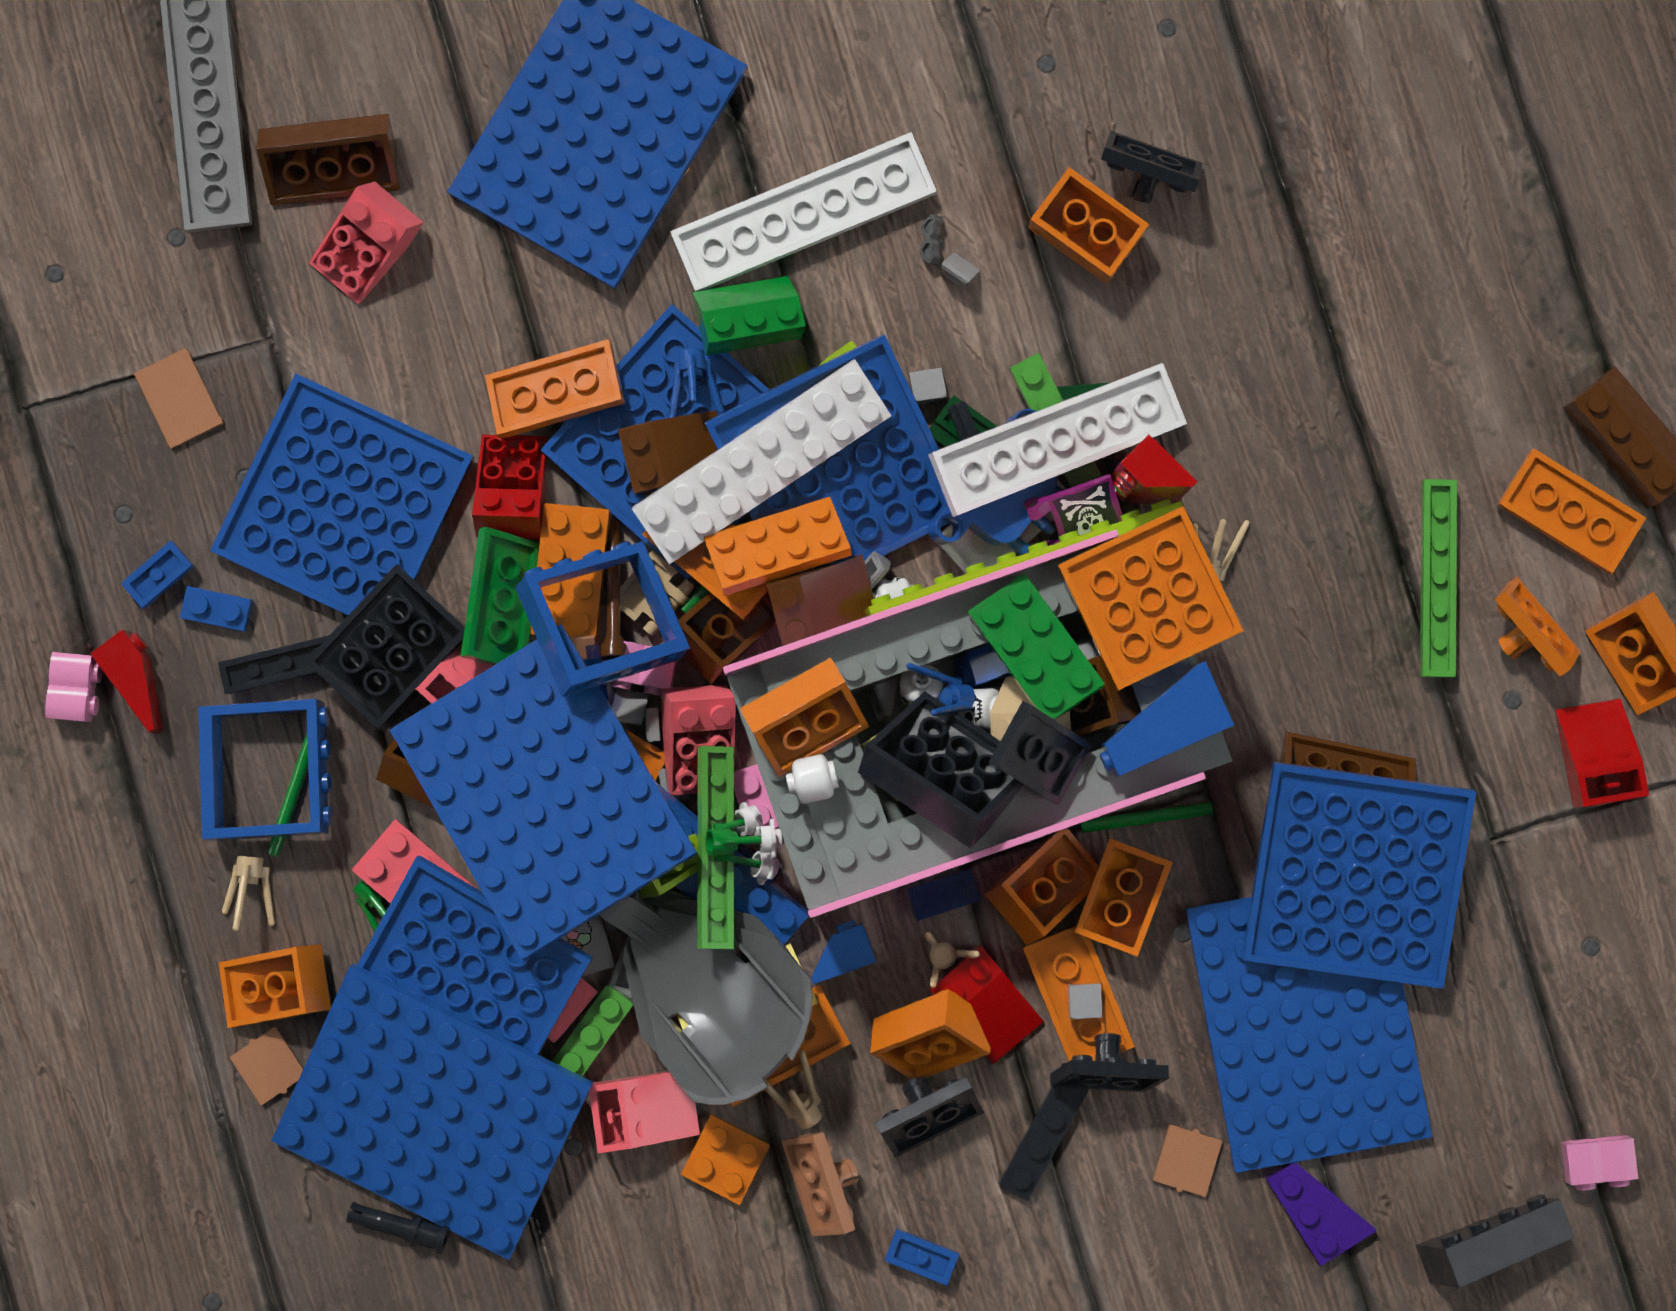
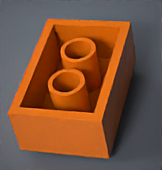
(1088, 225)

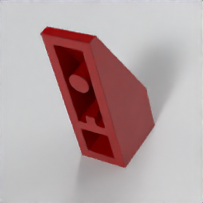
(131, 672)

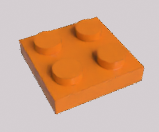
(725, 1159)

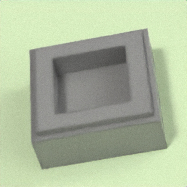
(653, 725)

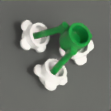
(747, 820)

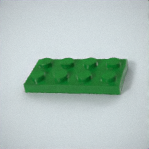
(495, 616)
(1036, 648)

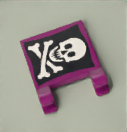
(1078, 506)

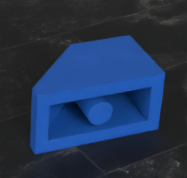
(980, 668)
(844, 952)

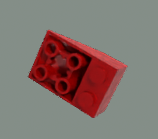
(510, 485)
(1600, 754)

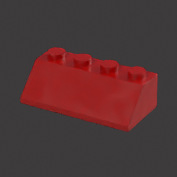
(1151, 475)

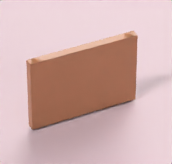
(178, 398)

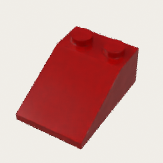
(995, 1000)

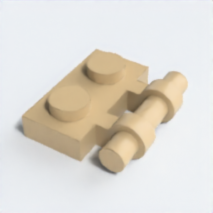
(634, 602)

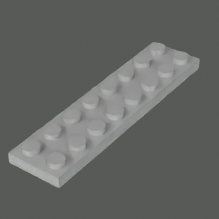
(206, 114)

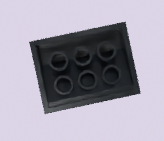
(387, 647)
(940, 769)

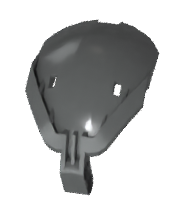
(736, 1012)

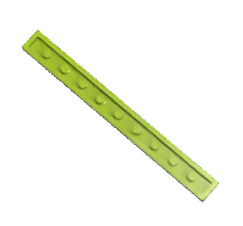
(1129, 522)

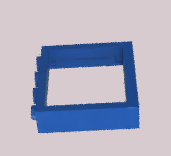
(563, 671)
(212, 770)

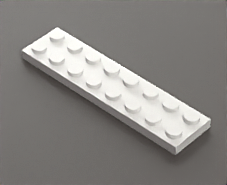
(803, 212)
(1057, 439)
(761, 461)

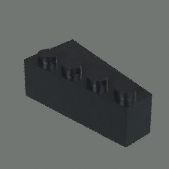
(1495, 1242)

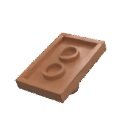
(821, 1183)

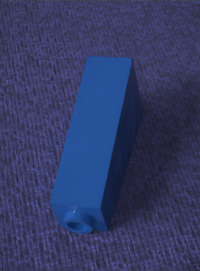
(1174, 720)

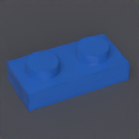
(157, 574)
(216, 609)
(921, 1256)

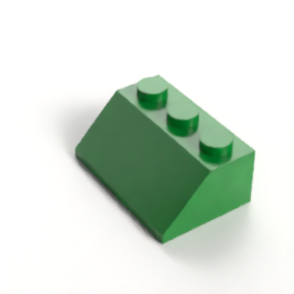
(749, 315)

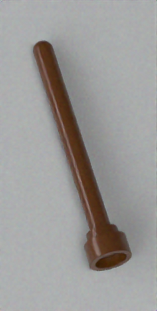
(613, 643)

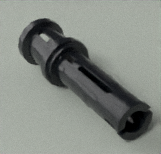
(414, 1230)

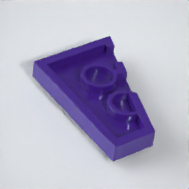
(1318, 1214)

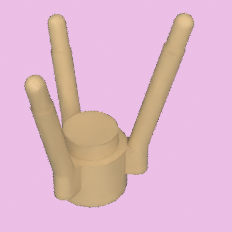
(1221, 571)
(246, 872)
(943, 956)
(802, 1106)

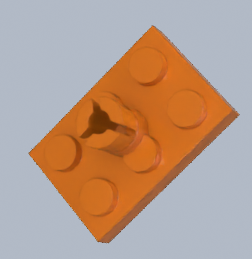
(1534, 628)

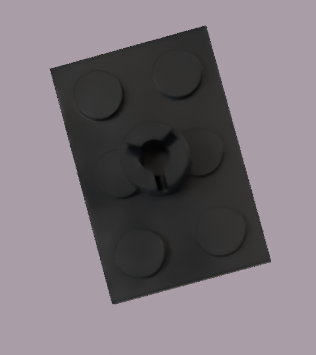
(1150, 166)
(1040, 753)
(1109, 1069)
(928, 1113)

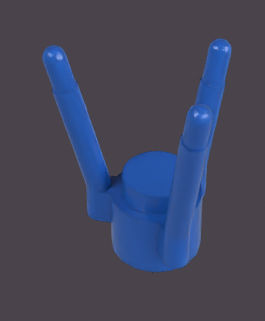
(692, 365)
(955, 695)

